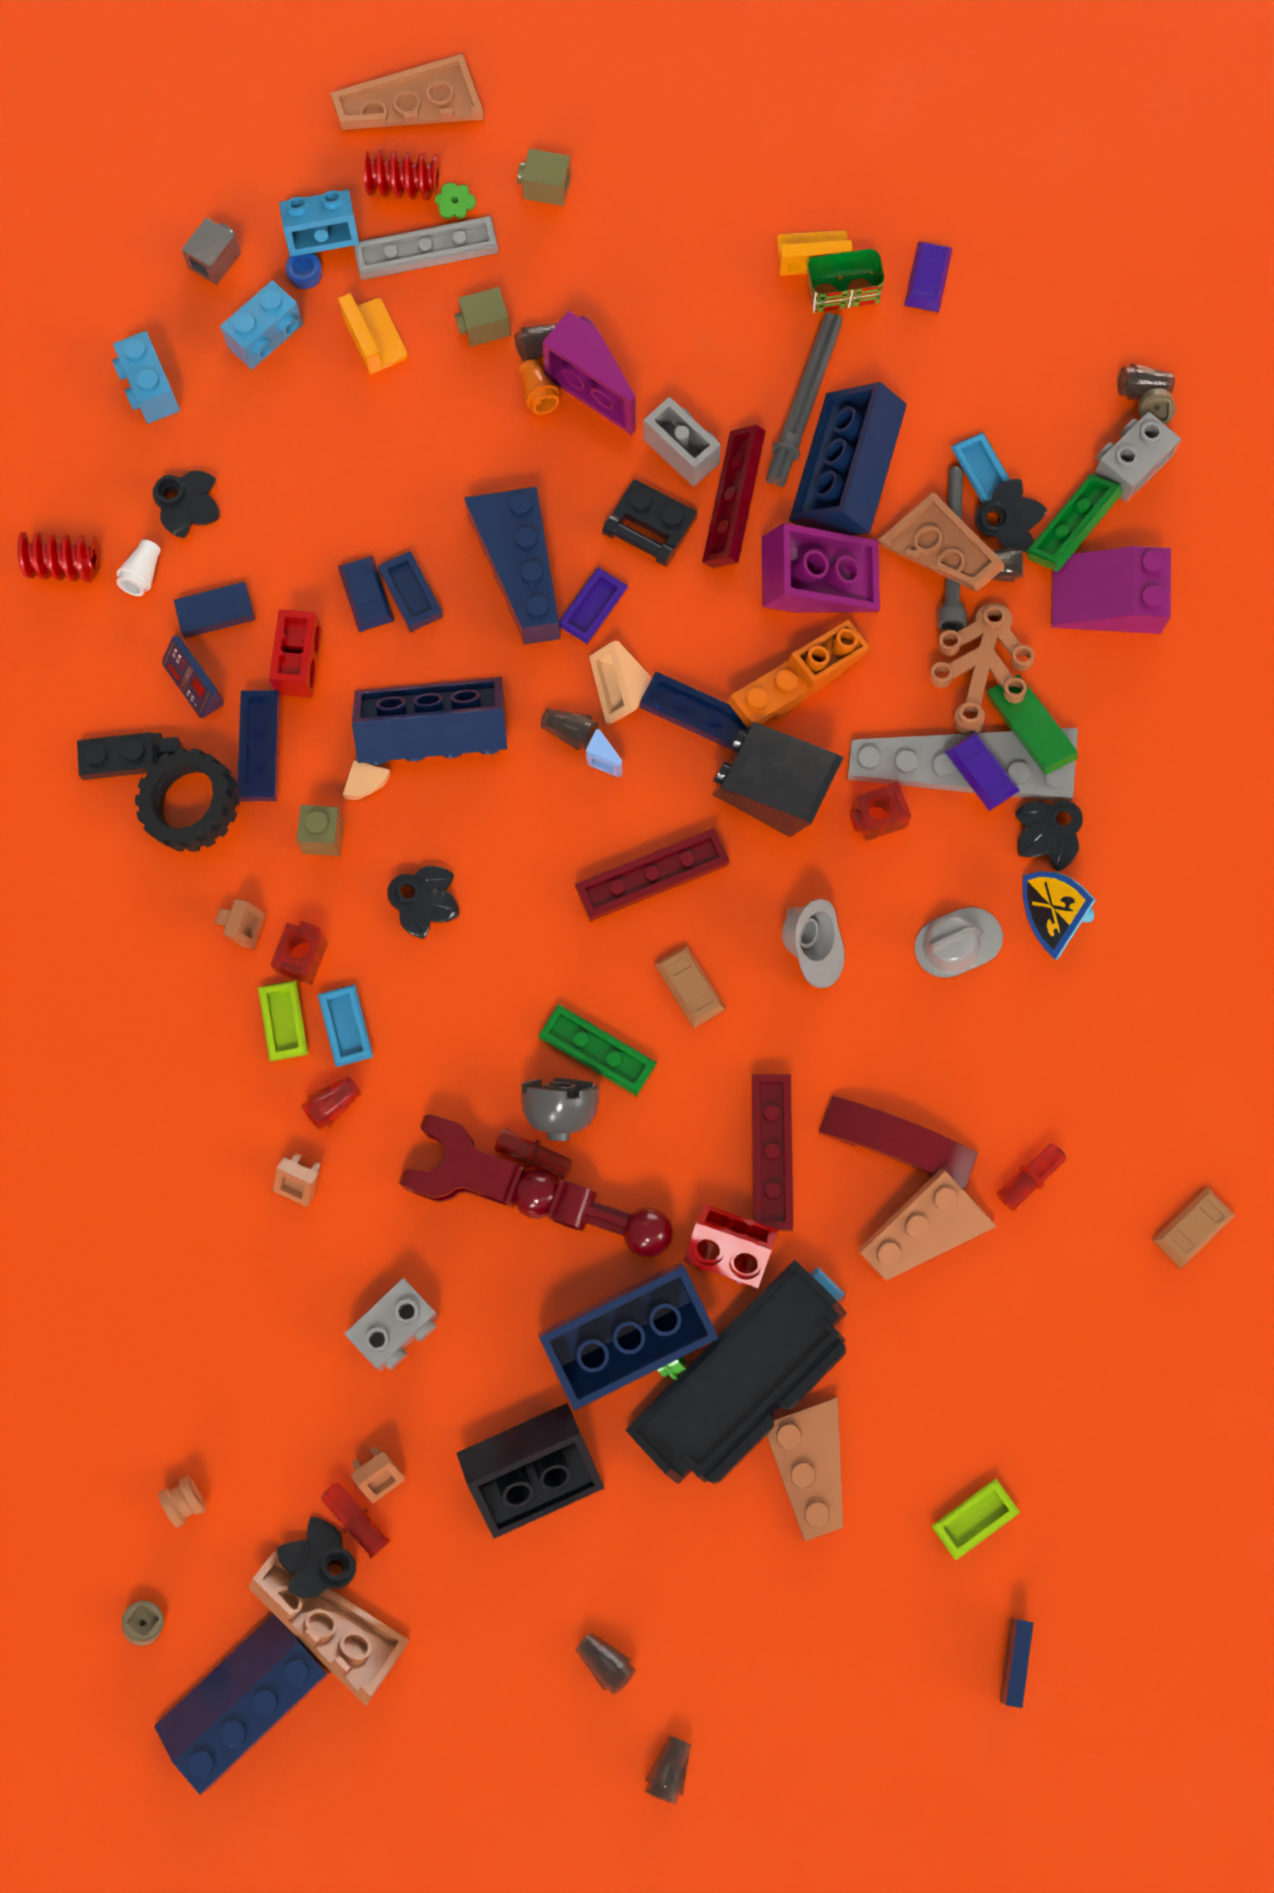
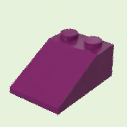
(585, 368)
(819, 571)
(1114, 590)

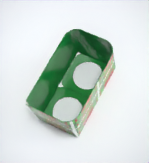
(827, 269)

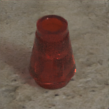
(330, 1102)

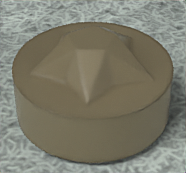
(1159, 403)
(142, 1623)

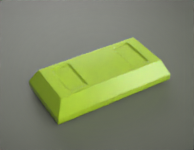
(282, 1021)
(975, 1519)

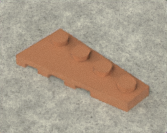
(415, 96)
(334, 1629)

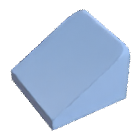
(603, 756)

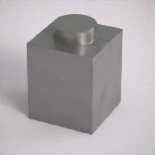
(211, 250)

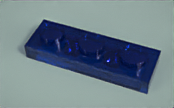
(691, 709)
(258, 745)

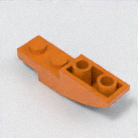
(800, 676)

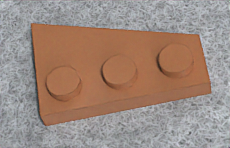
(943, 544)
(925, 1227)
(810, 1466)

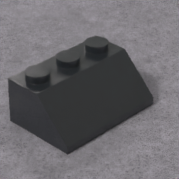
(529, 1470)

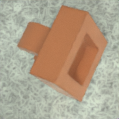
(241, 923)
(296, 1180)
(377, 1475)

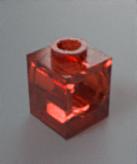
(888, 798)
(303, 968)

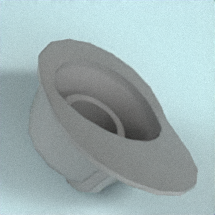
(815, 940)
(958, 942)

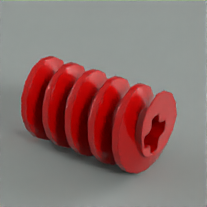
(401, 175)
(58, 559)

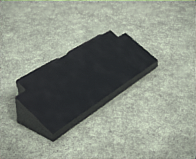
(740, 1380)

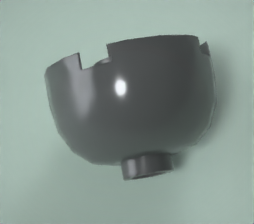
(559, 1106)

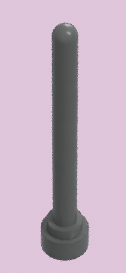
(952, 614)

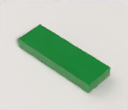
(1074, 522)
(1034, 729)
(597, 1050)

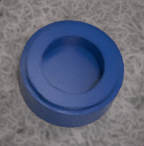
(304, 270)

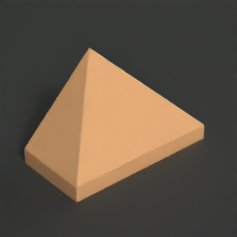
(618, 681)

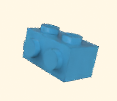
(319, 222)
(261, 324)
(146, 377)

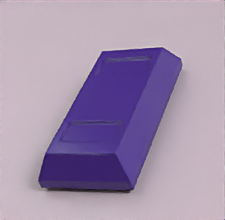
(928, 276)
(592, 605)
(982, 771)

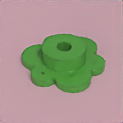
(454, 201)

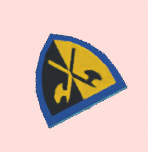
(1055, 908)

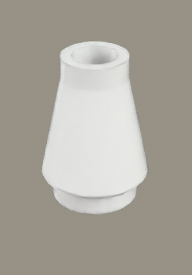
(138, 570)

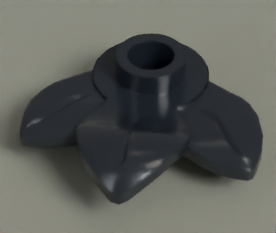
(191, 503)
(1014, 513)
(1045, 835)
(429, 899)
(311, 1558)

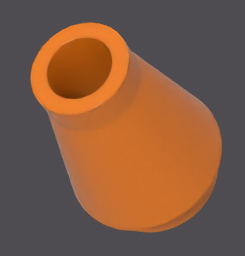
(539, 390)

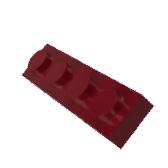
(734, 496)
(652, 874)
(772, 1150)

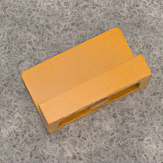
(797, 247)
(373, 333)

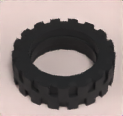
(159, 780)

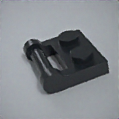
(654, 513)

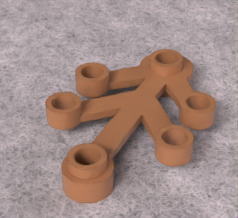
(983, 660)

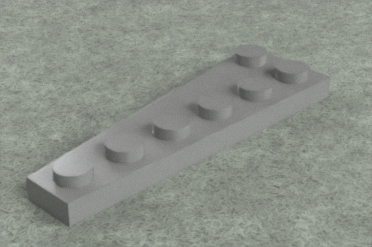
(923, 763)

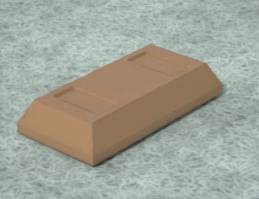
(690, 986)
(1193, 1227)

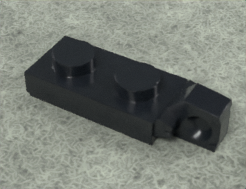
(122, 754)

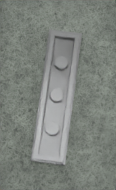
(426, 248)

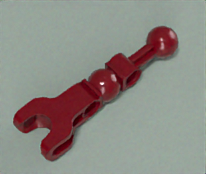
(532, 1192)

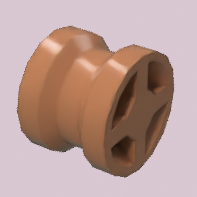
(182, 1501)

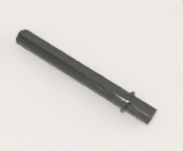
(787, 447)

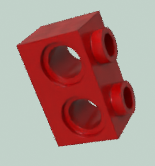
(295, 653)
(733, 1237)

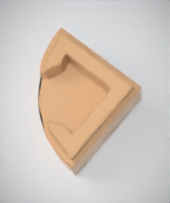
(364, 780)

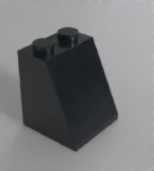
(776, 778)

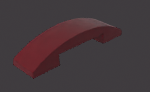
(897, 1139)

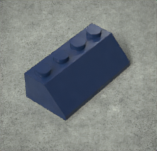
(849, 460)
(429, 721)
(627, 1336)
(239, 1703)

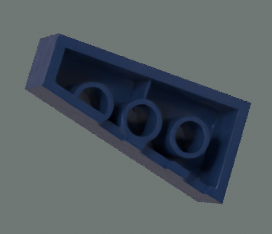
(516, 549)

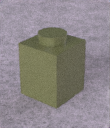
(545, 177)
(483, 317)
(320, 830)

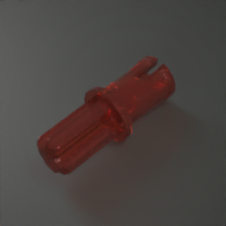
(533, 1154)
(1032, 1176)
(354, 1519)

